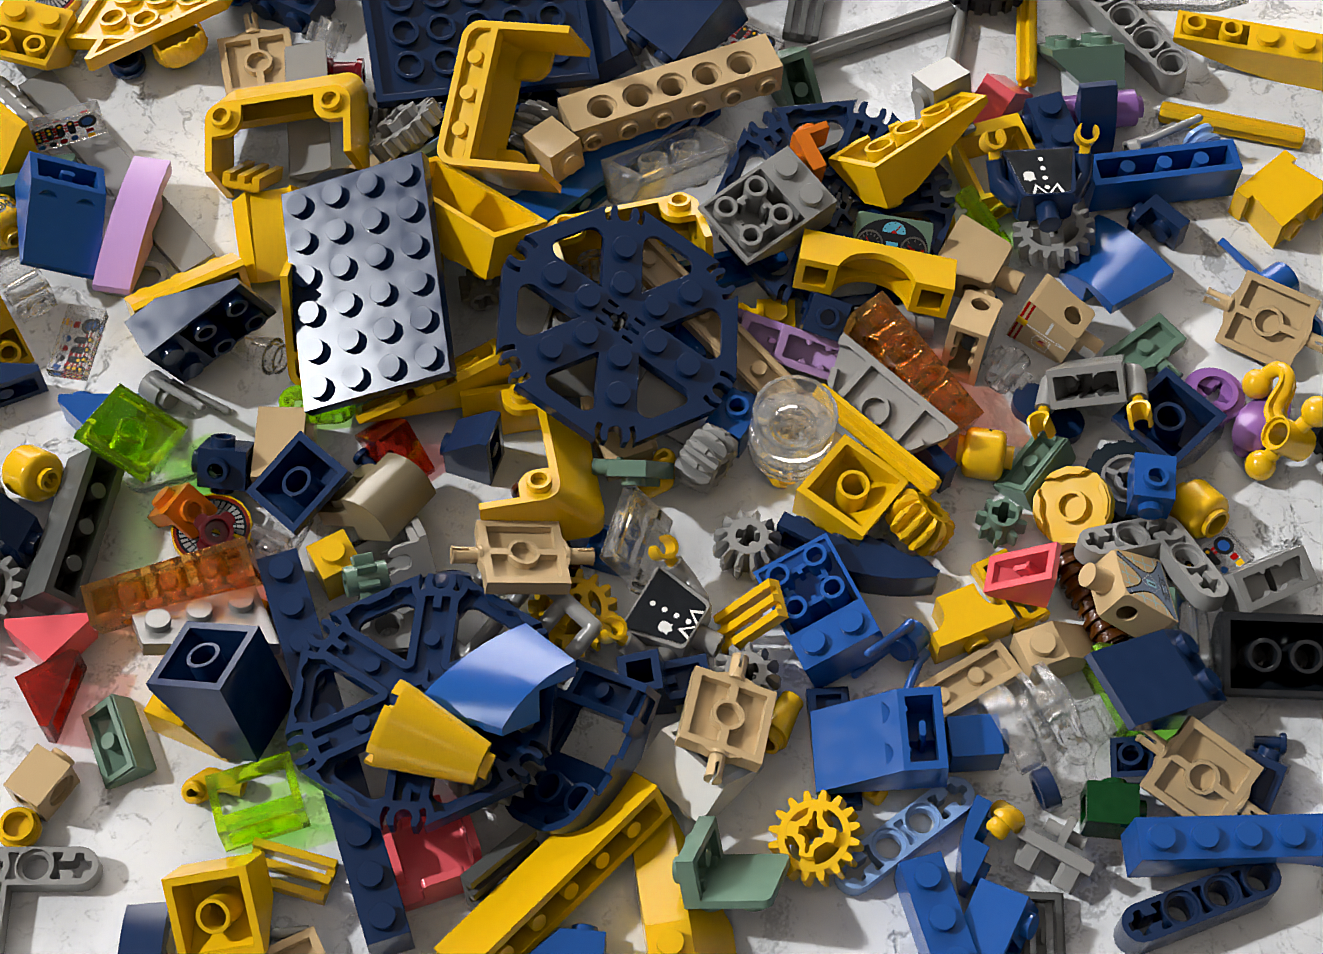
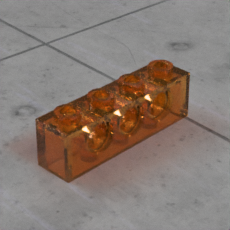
(899, 347)
(170, 582)

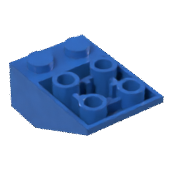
(60, 214)
(825, 611)
(881, 742)

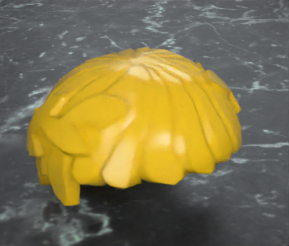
(181, 47)

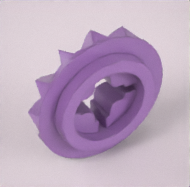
(1231, 394)

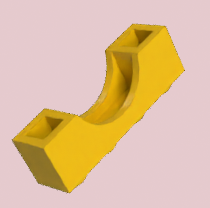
(917, 278)

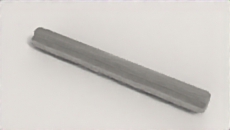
(881, 32)

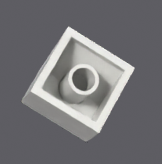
(681, 775)

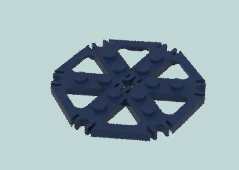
(764, 143)
(620, 352)
(377, 672)

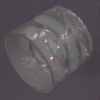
(791, 427)
(1033, 717)

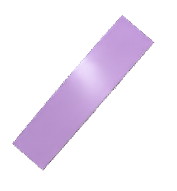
(131, 226)
(792, 345)

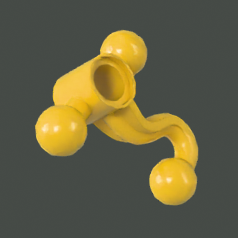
(1280, 434)

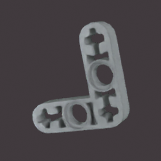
(1165, 541)
(12, 876)

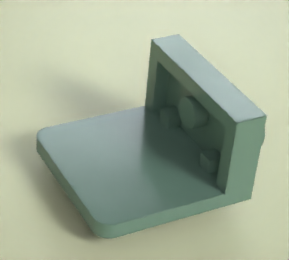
(725, 880)

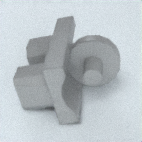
(1035, 846)

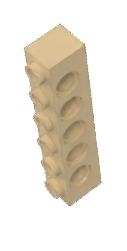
(672, 93)

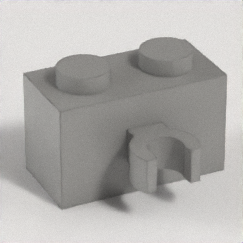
(938, 83)

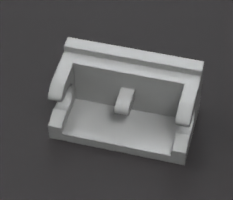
(411, 556)

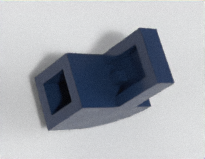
(665, 677)

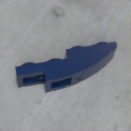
(873, 565)

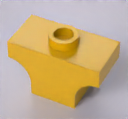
(966, 623)

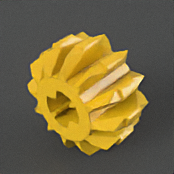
(920, 522)

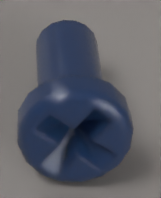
(362, 457)
(1272, 742)

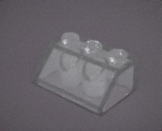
(667, 165)

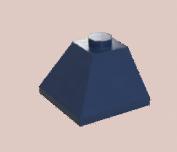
(298, 483)

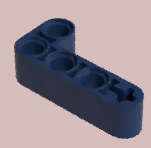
(1199, 910)

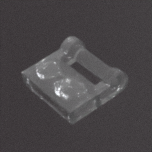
(632, 531)

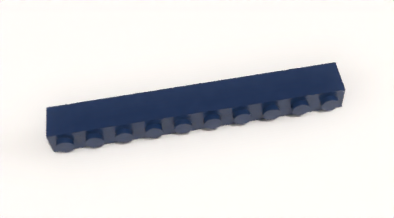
(358, 840)

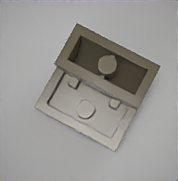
(379, 498)

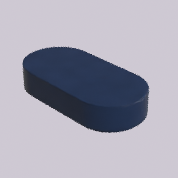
(1067, 422)

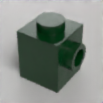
(1109, 807)

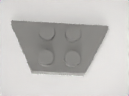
(886, 400)

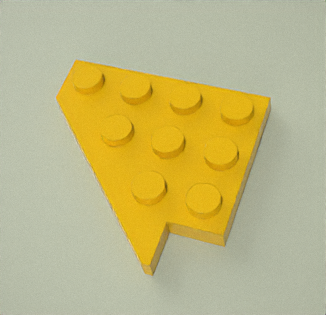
(124, 26)

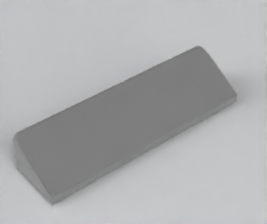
(310, 138)

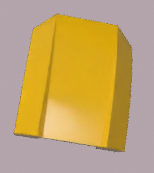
(261, 233)

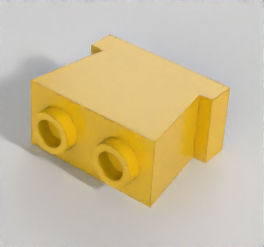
(1278, 199)

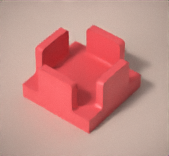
(431, 863)

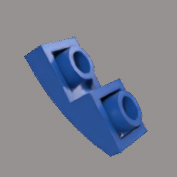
(971, 850)

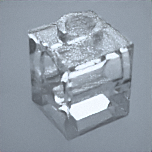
(26, 290)

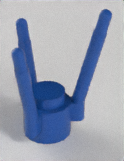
(906, 644)

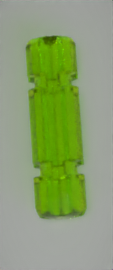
(979, 212)

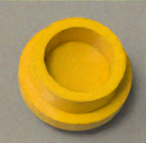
(20, 827)

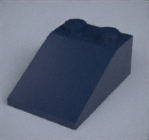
(1157, 680)

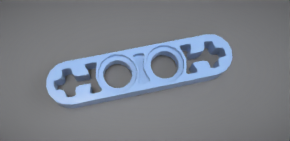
(908, 839)

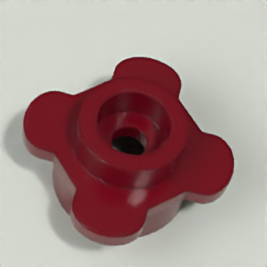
(205, 525)

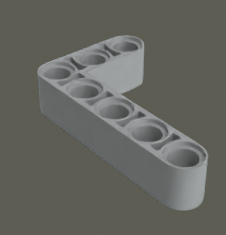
(1136, 35)

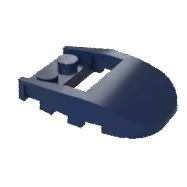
(573, 791)

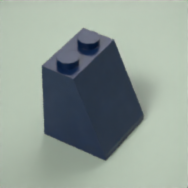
(682, 26)
(224, 687)

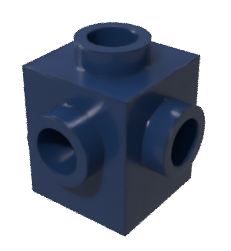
(223, 464)

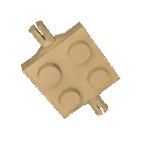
(253, 56)
(1266, 320)
(522, 557)
(726, 718)
(1200, 772)

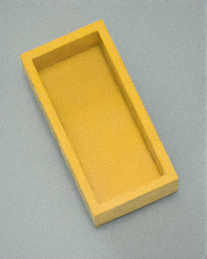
(477, 222)

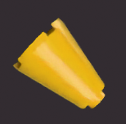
(427, 740)

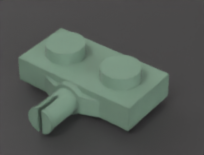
(1151, 345)
(634, 472)

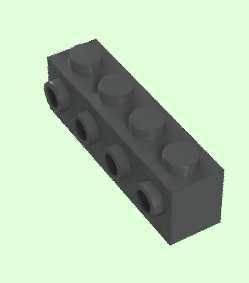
(72, 534)

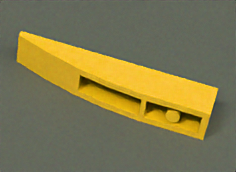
(1254, 48)

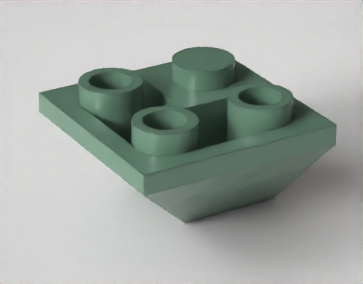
(1086, 60)

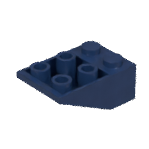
(197, 325)

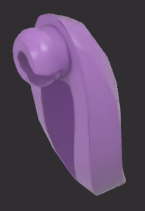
(1248, 427)

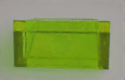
(263, 820)

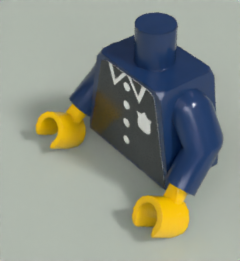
(1042, 181)

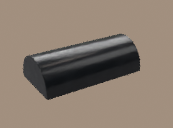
(1269, 655)

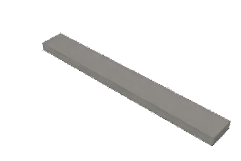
(172, 233)

